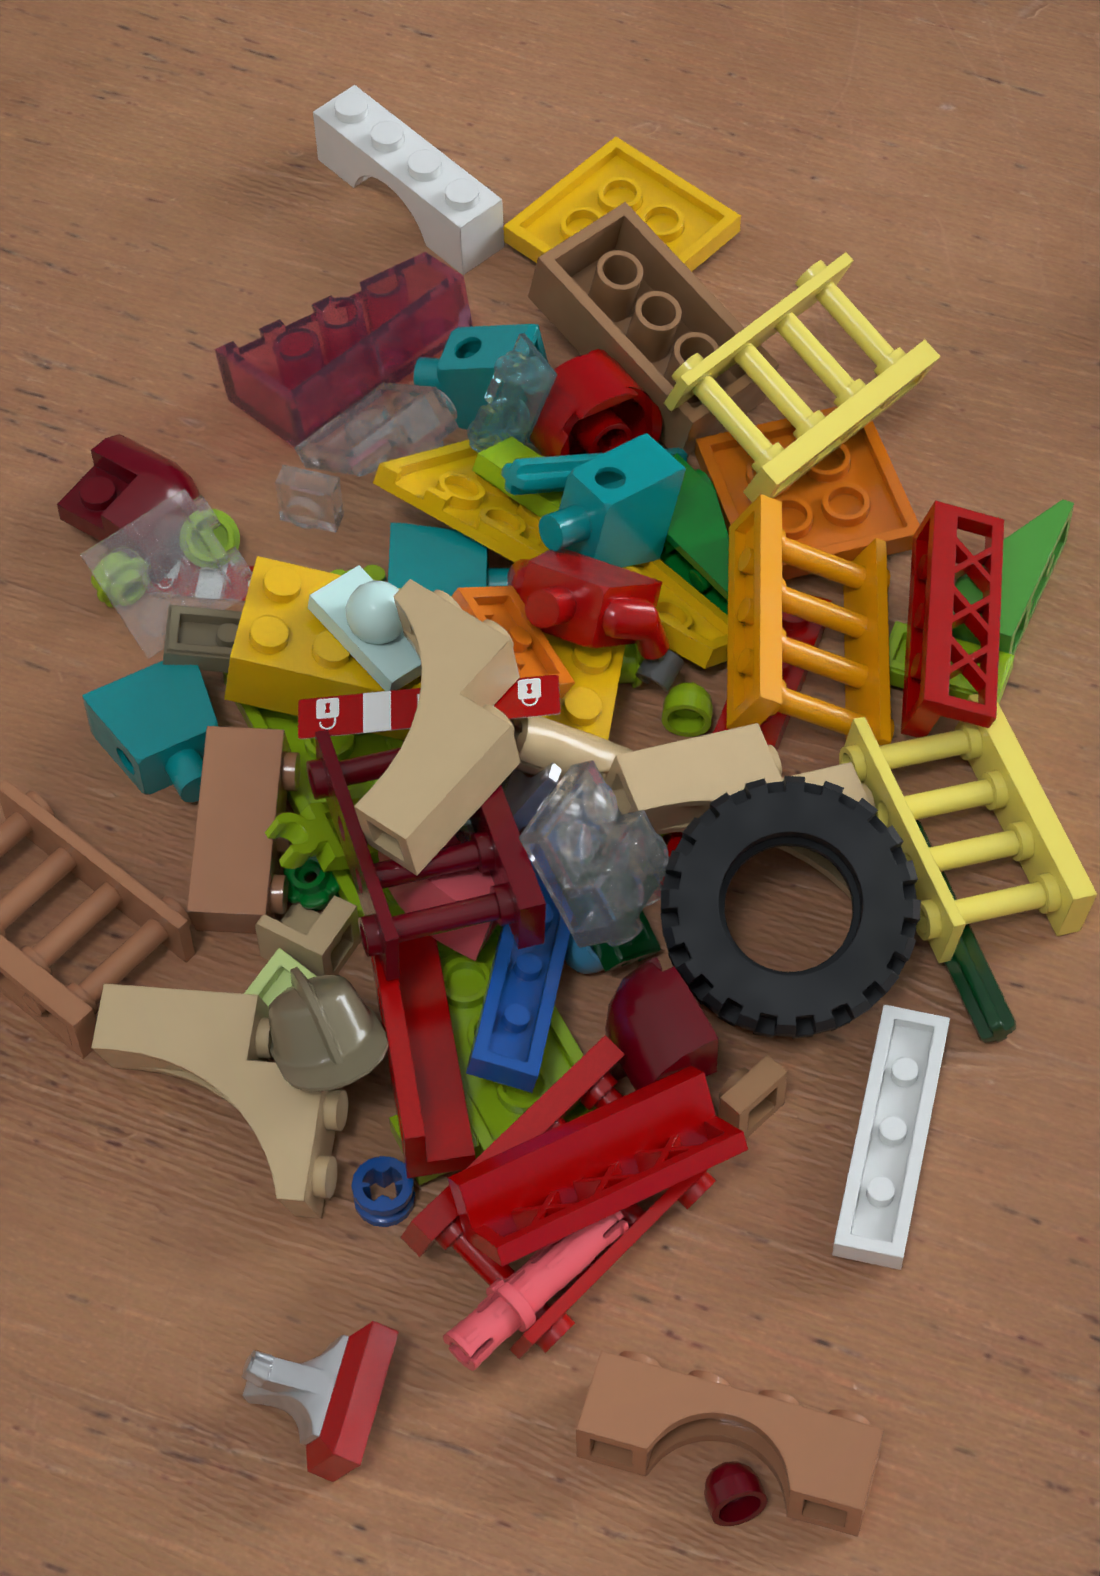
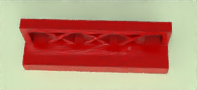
(931, 620)
(424, 1062)
(593, 1167)

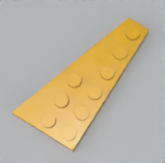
(450, 491)

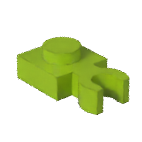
(311, 836)

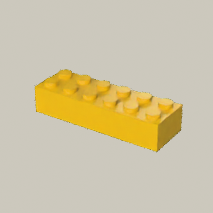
(291, 656)

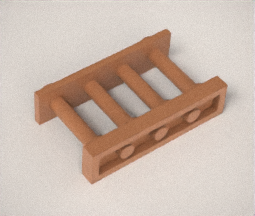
(26, 971)

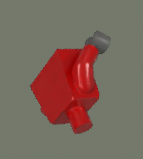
(596, 607)

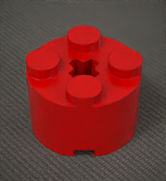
(593, 408)

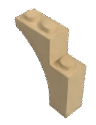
(458, 739)
(686, 775)
(225, 1047)

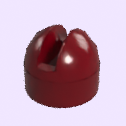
(734, 1494)

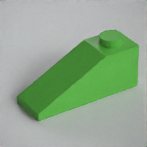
(1026, 568)

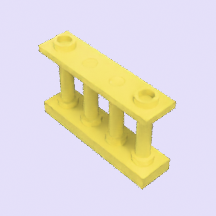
(814, 432)
(1021, 806)

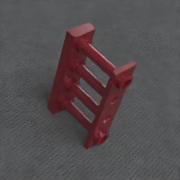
(492, 848)

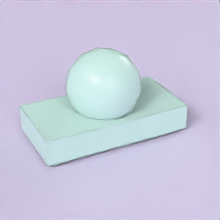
(368, 626)

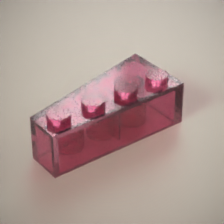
(346, 348)

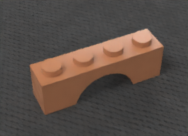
(646, 1411)

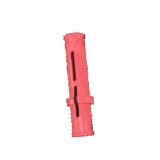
(515, 1301)

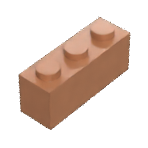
(239, 798)

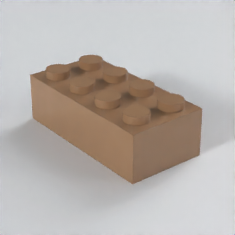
(642, 305)

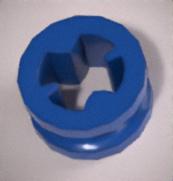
(383, 1211)

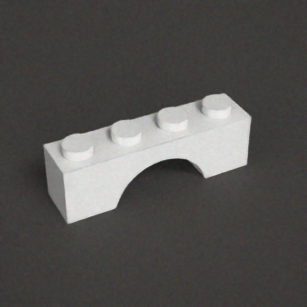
(452, 208)

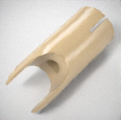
(548, 741)

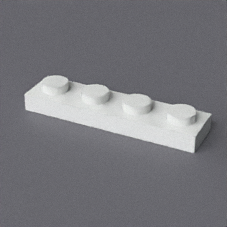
(891, 1137)

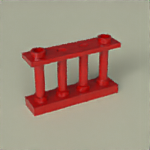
(439, 1221)

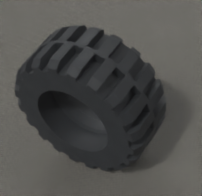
(809, 818)

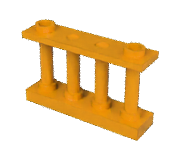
(760, 643)

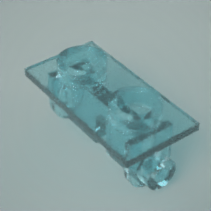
(514, 397)

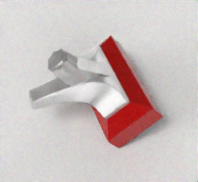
(328, 1395)

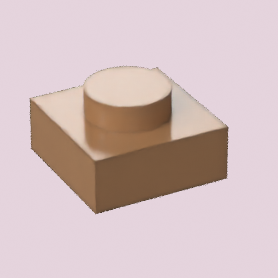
(753, 1095)

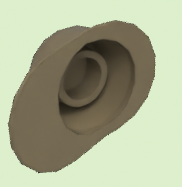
(324, 1033)

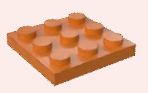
(833, 505)

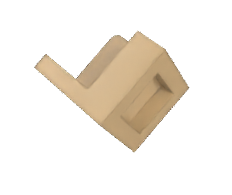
(312, 938)

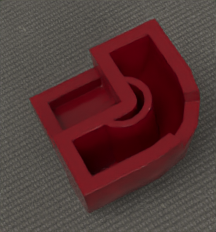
(121, 487)
(658, 1026)

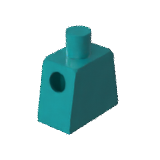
(469, 364)
(617, 505)
(439, 559)
(155, 726)

